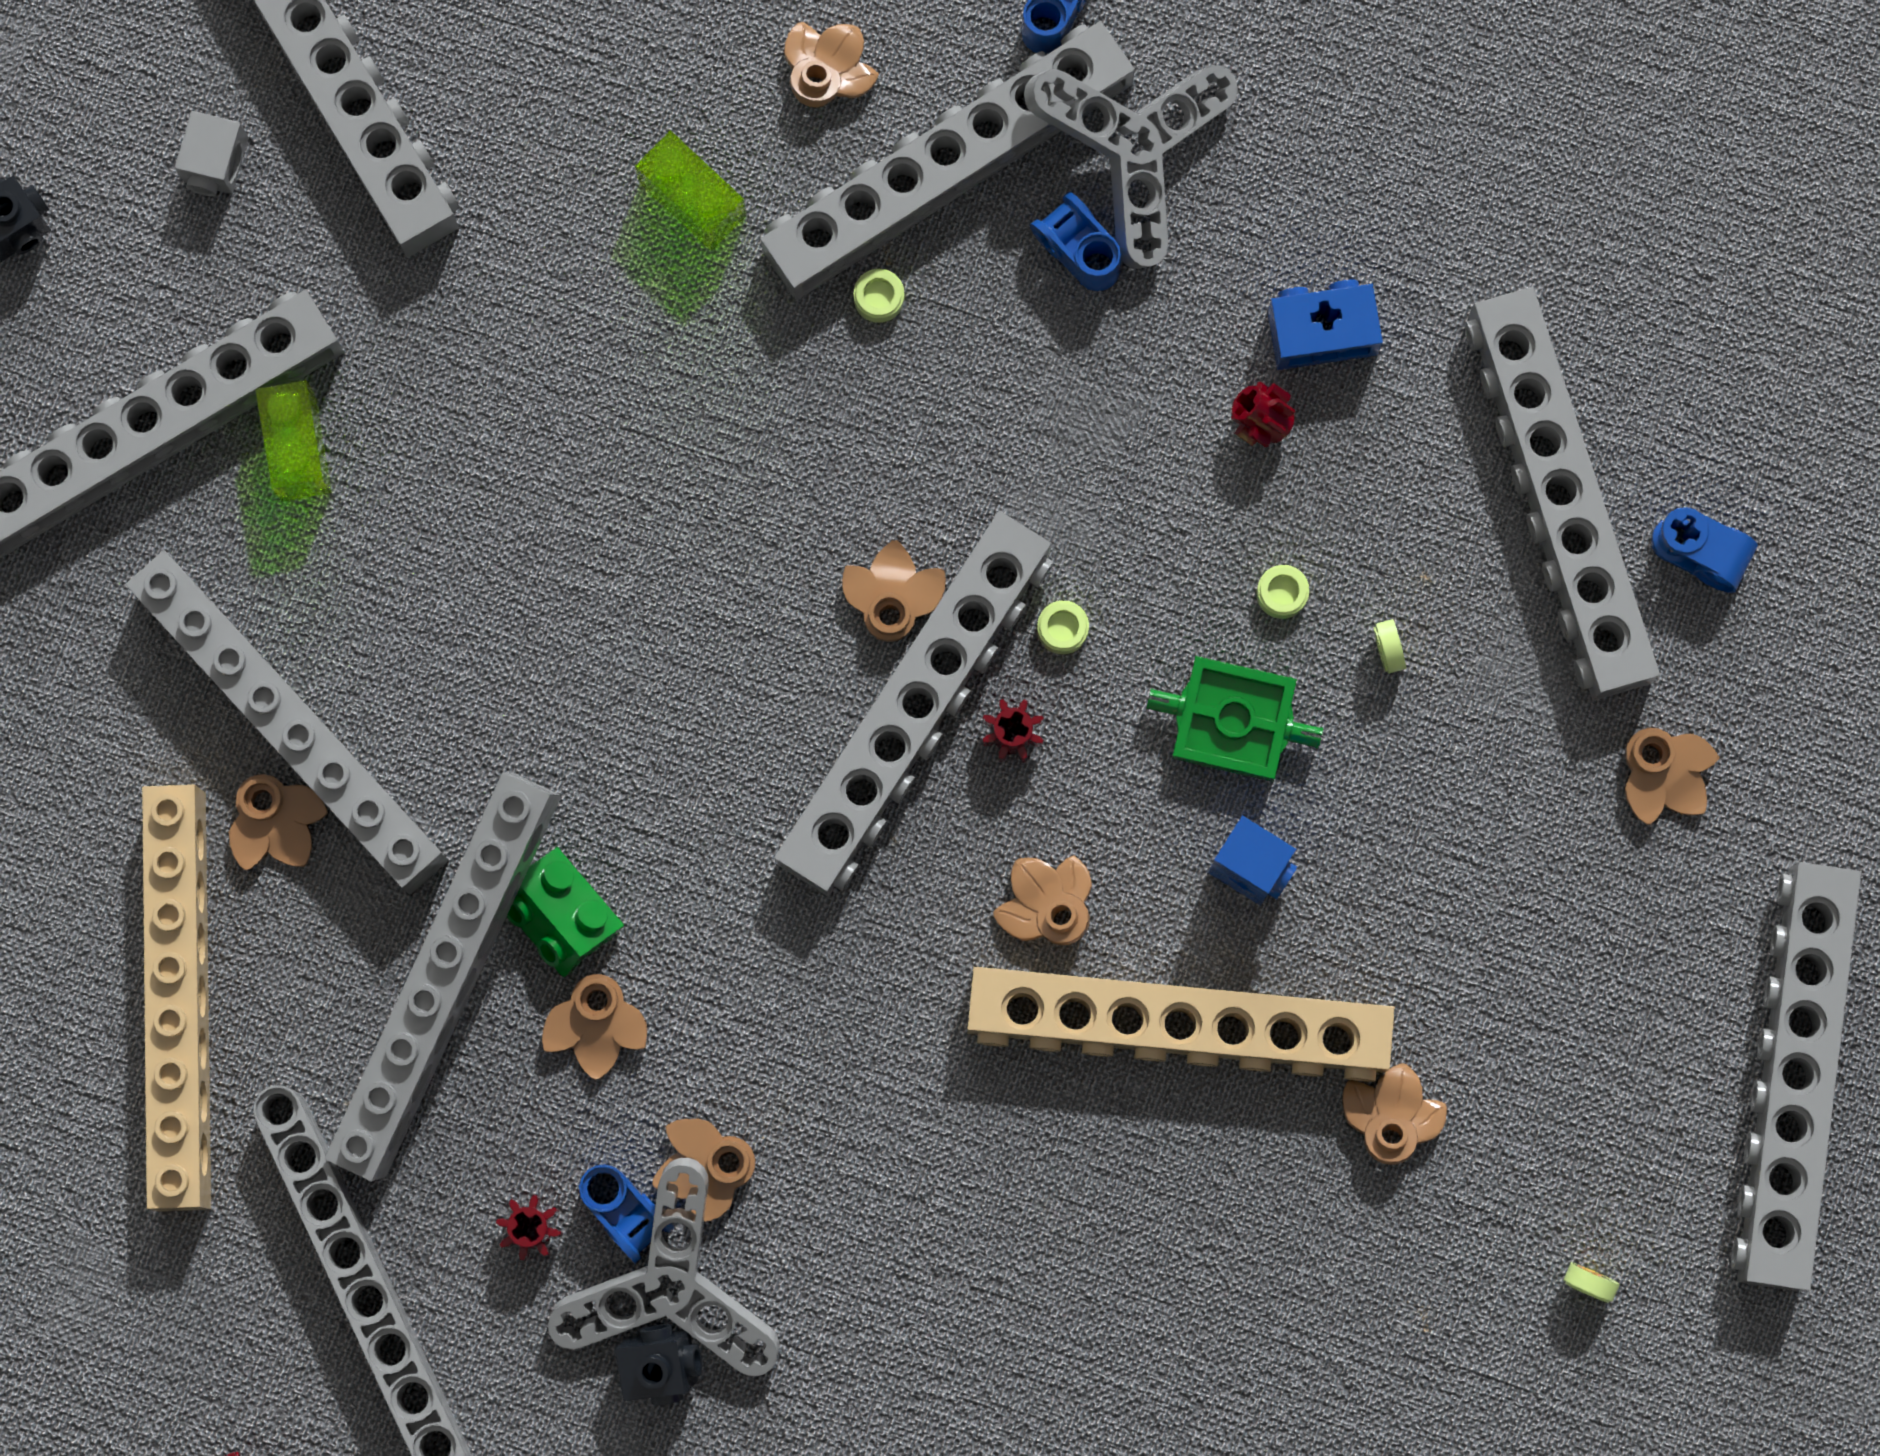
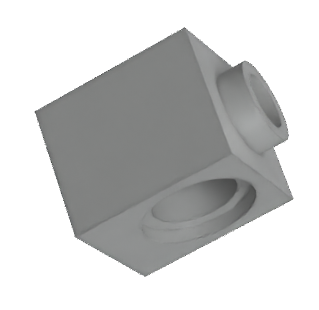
(211, 154)

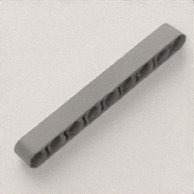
(367, 1272)

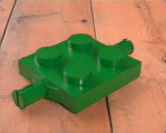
(1234, 718)

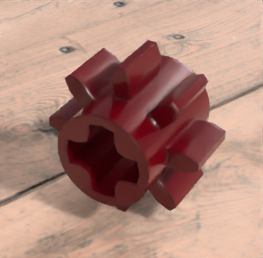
(1263, 414)
(1006, 718)
(514, 1225)

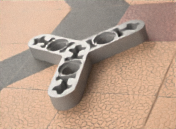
(1154, 136)
(692, 1295)

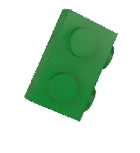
(562, 913)

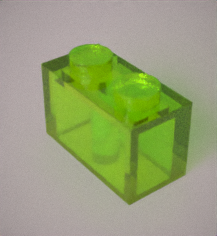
(690, 190)
(293, 441)

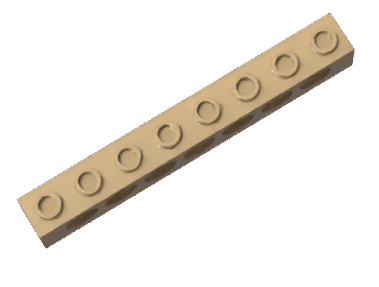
(176, 998)
(1366, 1024)

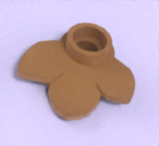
(831, 58)
(893, 585)
(1673, 779)
(280, 828)
(1041, 895)
(592, 1033)
(1394, 1106)
(704, 1143)

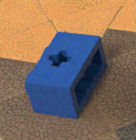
(1303, 342)
(1254, 862)

